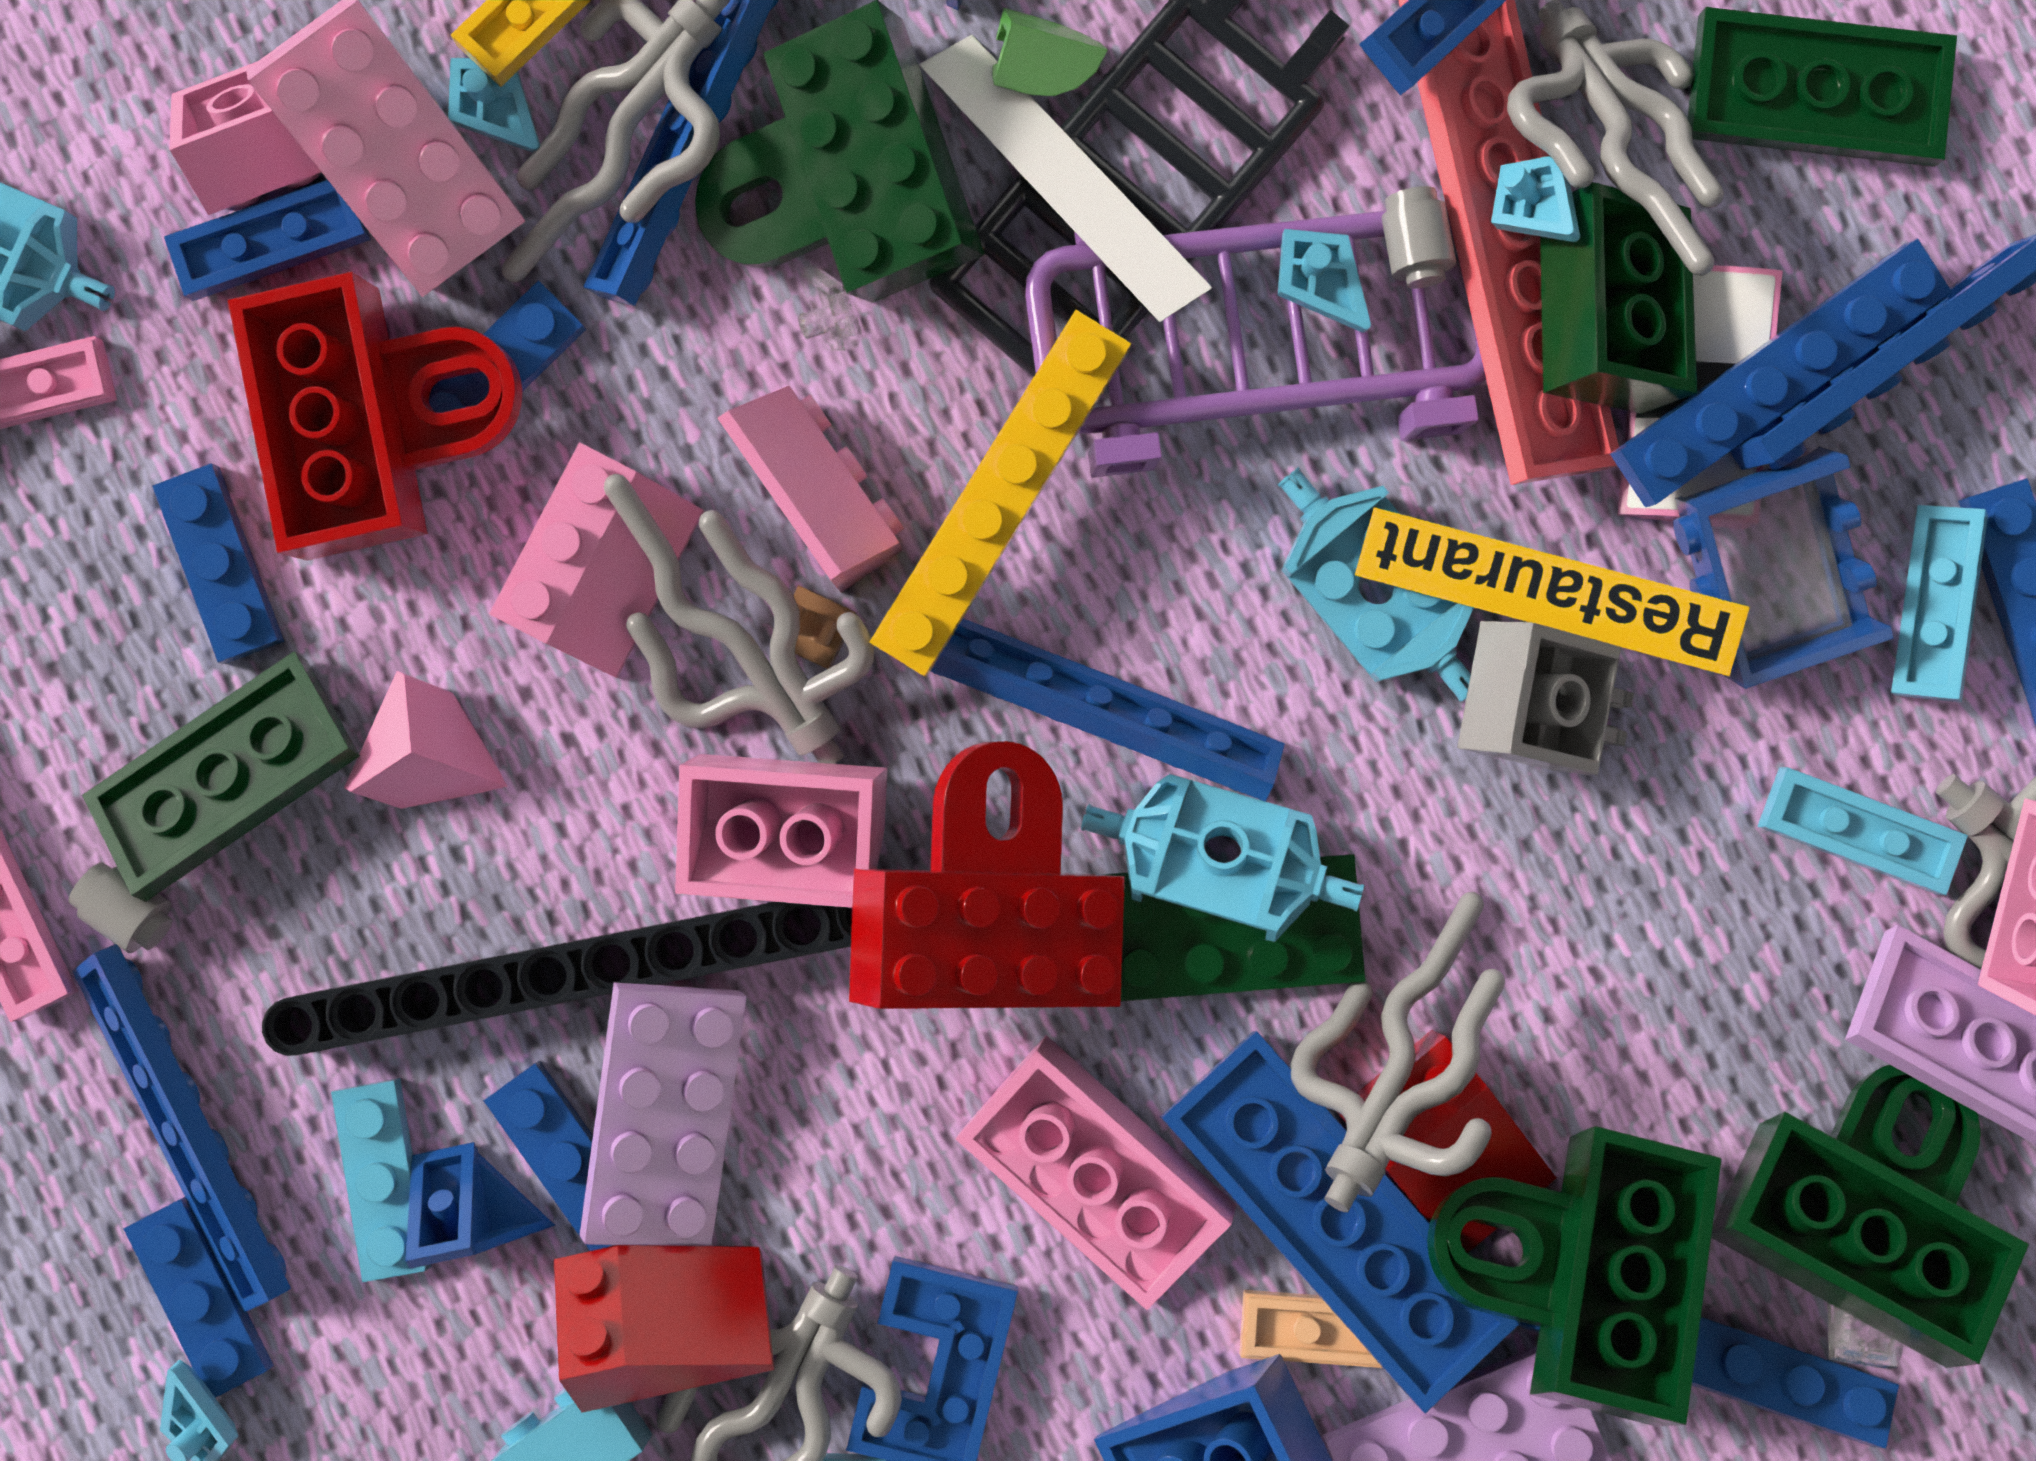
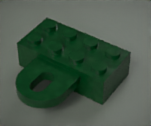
(853, 162)
(1876, 1224)
(1603, 1270)

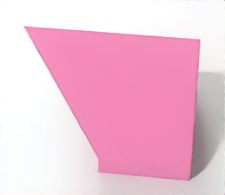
(422, 749)

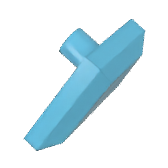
(489, 109)
(1535, 200)
(1322, 276)
(194, 1418)

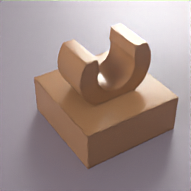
(818, 633)

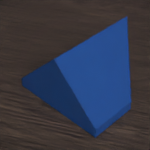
(463, 1207)

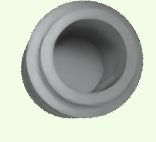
(1418, 237)
(112, 911)

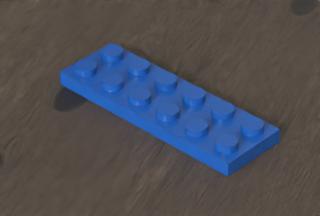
(1364, 1263)

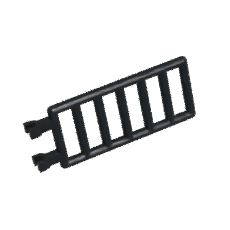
(1109, 95)

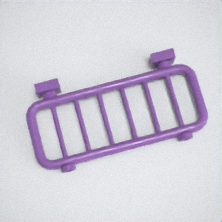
(1128, 451)

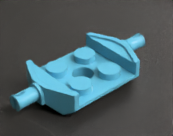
(40, 260)
(1386, 638)
(1260, 888)

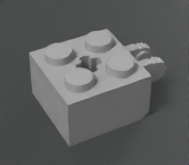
(1542, 697)

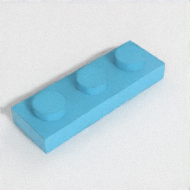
(1939, 603)
(1862, 831)
(377, 1174)

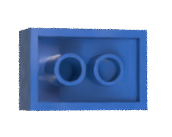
(1233, 1417)

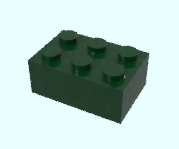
(1617, 308)

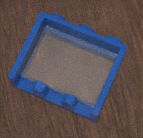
(1787, 555)

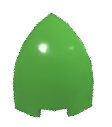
(1043, 55)

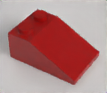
(1505, 1156)
(659, 1320)

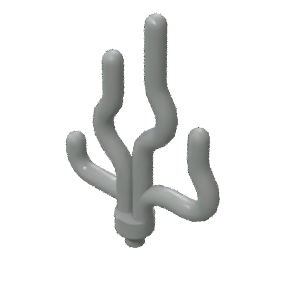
(655, 70)
(1596, 72)
(776, 689)
(1992, 827)
(1380, 1122)
(808, 1344)

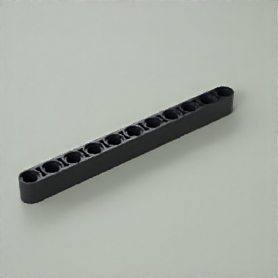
(522, 987)

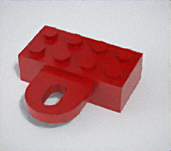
(349, 412)
(992, 913)

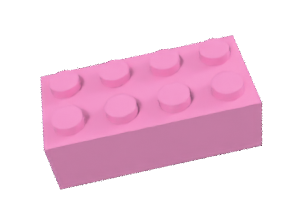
(385, 144)

